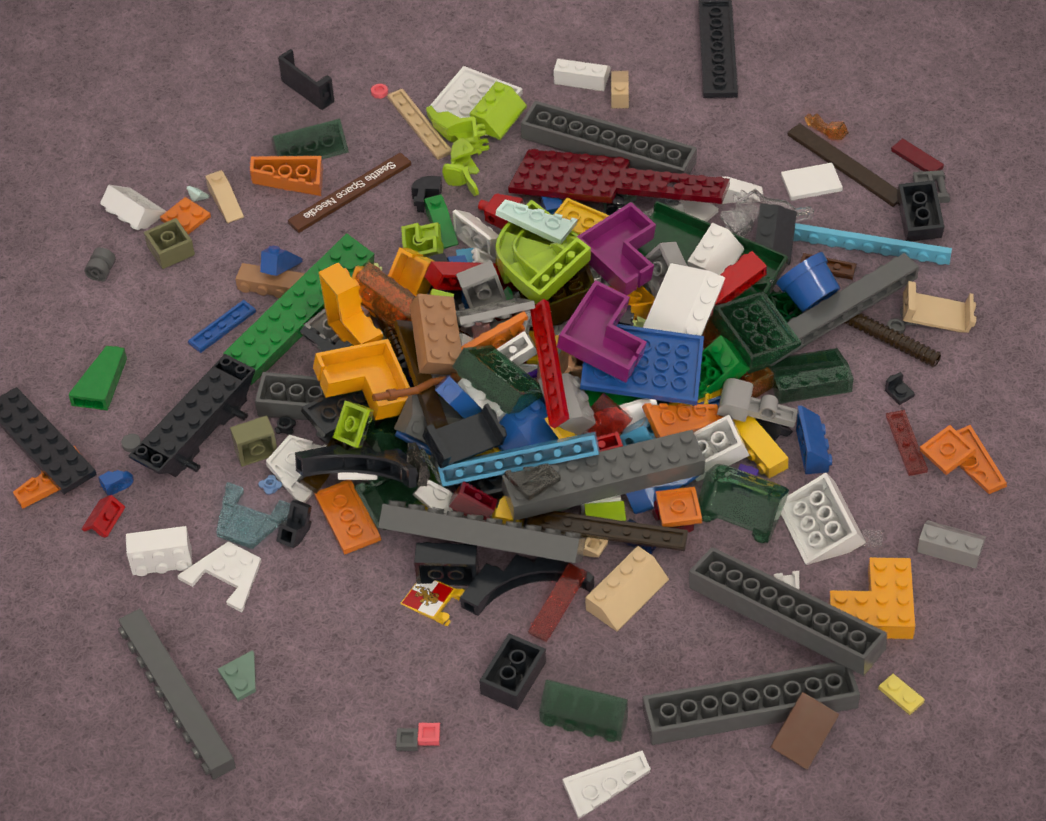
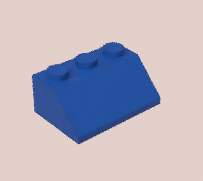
(812, 442)

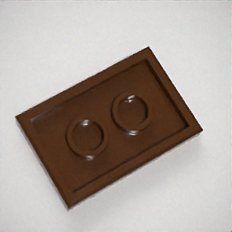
(804, 730)

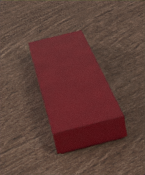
(916, 156)

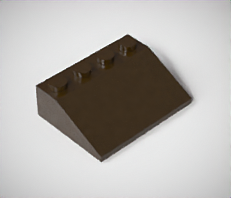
(569, 296)

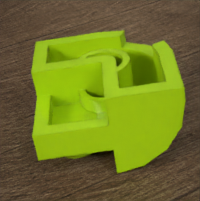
(423, 239)

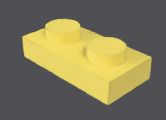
(901, 694)

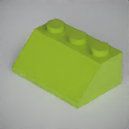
(498, 109)

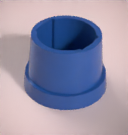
(809, 282)

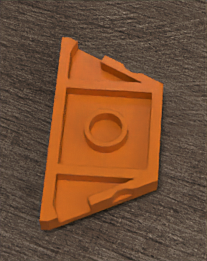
(501, 333)

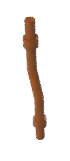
(393, 394)

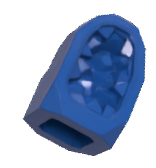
(115, 481)

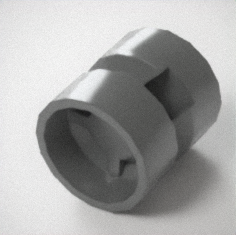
(100, 264)

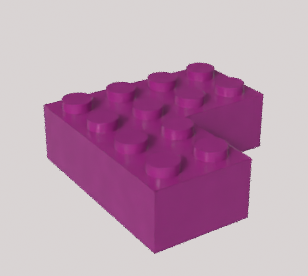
(615, 248)
(594, 336)

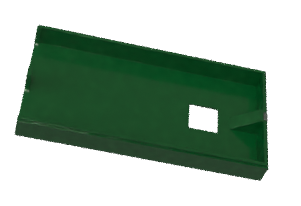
(688, 231)

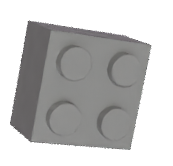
(481, 285)

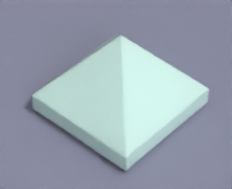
(196, 194)

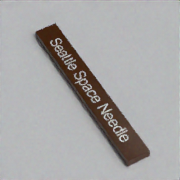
(349, 192)

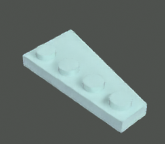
(536, 221)

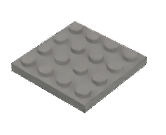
(498, 309)

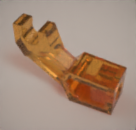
(833, 130)

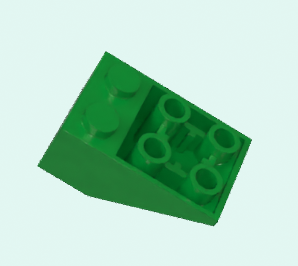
(718, 364)

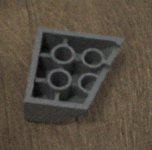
(413, 421)

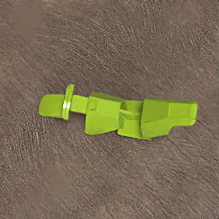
(466, 141)

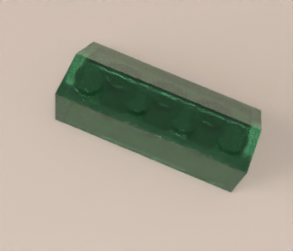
(317, 140)
(583, 711)

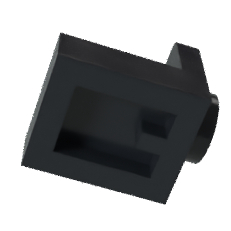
(898, 389)

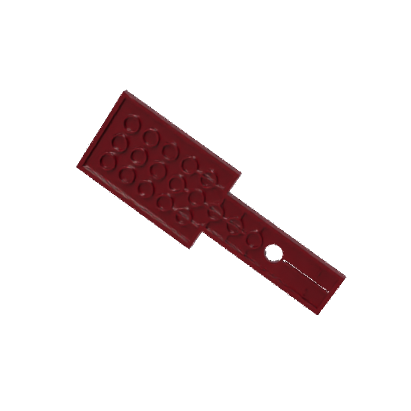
(603, 177)

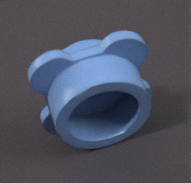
(269, 489)

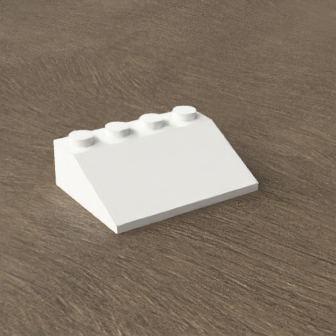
(685, 300)
(821, 521)

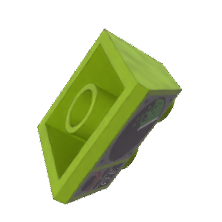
(353, 424)

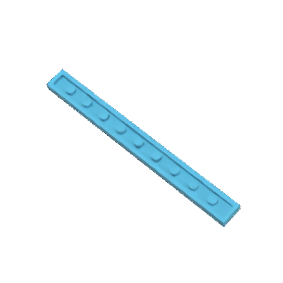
(872, 243)

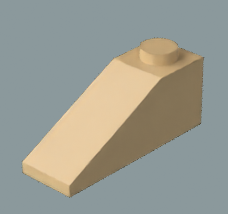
(619, 89)
(224, 196)

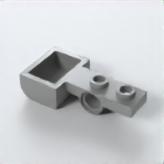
(739, 404)

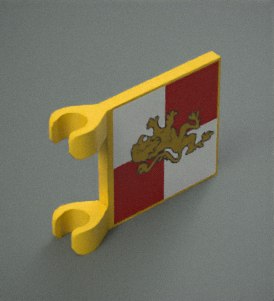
(431, 600)

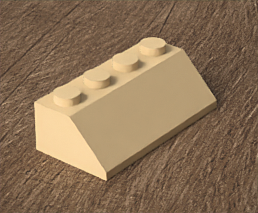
(626, 589)

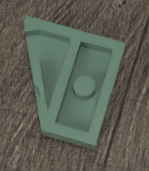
(240, 675)

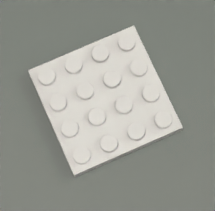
(465, 92)

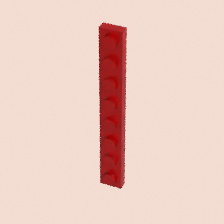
(549, 364)

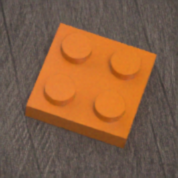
(187, 213)
(948, 449)
(678, 507)

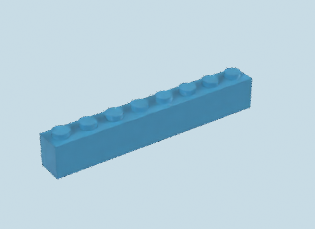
(517, 458)

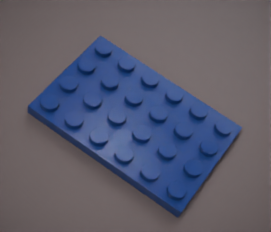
(664, 373)

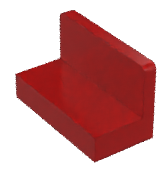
(104, 516)

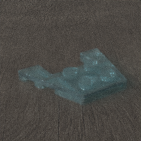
(245, 524)

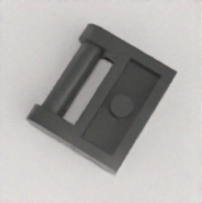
(938, 176)

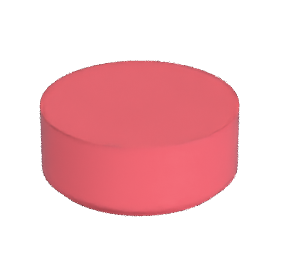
(379, 91)

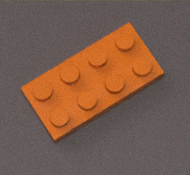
(347, 516)

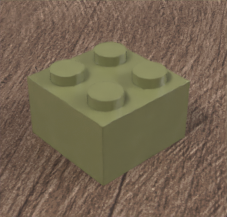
(169, 243)
(253, 440)

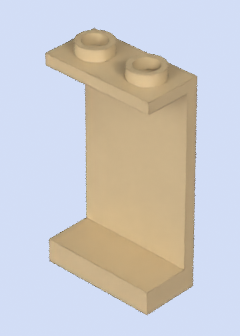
(938, 311)

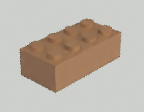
(435, 333)

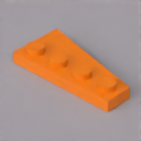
(980, 465)
(35, 489)

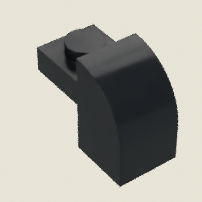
(425, 188)
(296, 526)

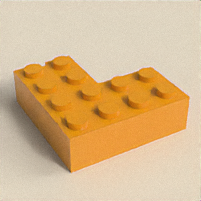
(408, 271)
(344, 307)
(365, 368)
(888, 601)

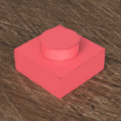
(429, 734)

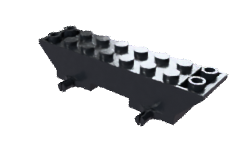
(206, 406)

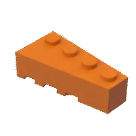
(289, 173)

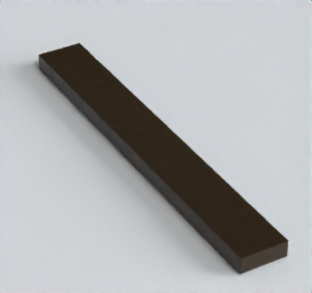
(844, 164)
(429, 398)
(613, 530)

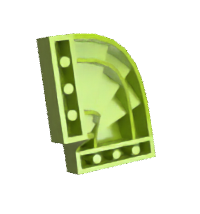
(536, 264)

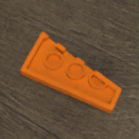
(678, 418)

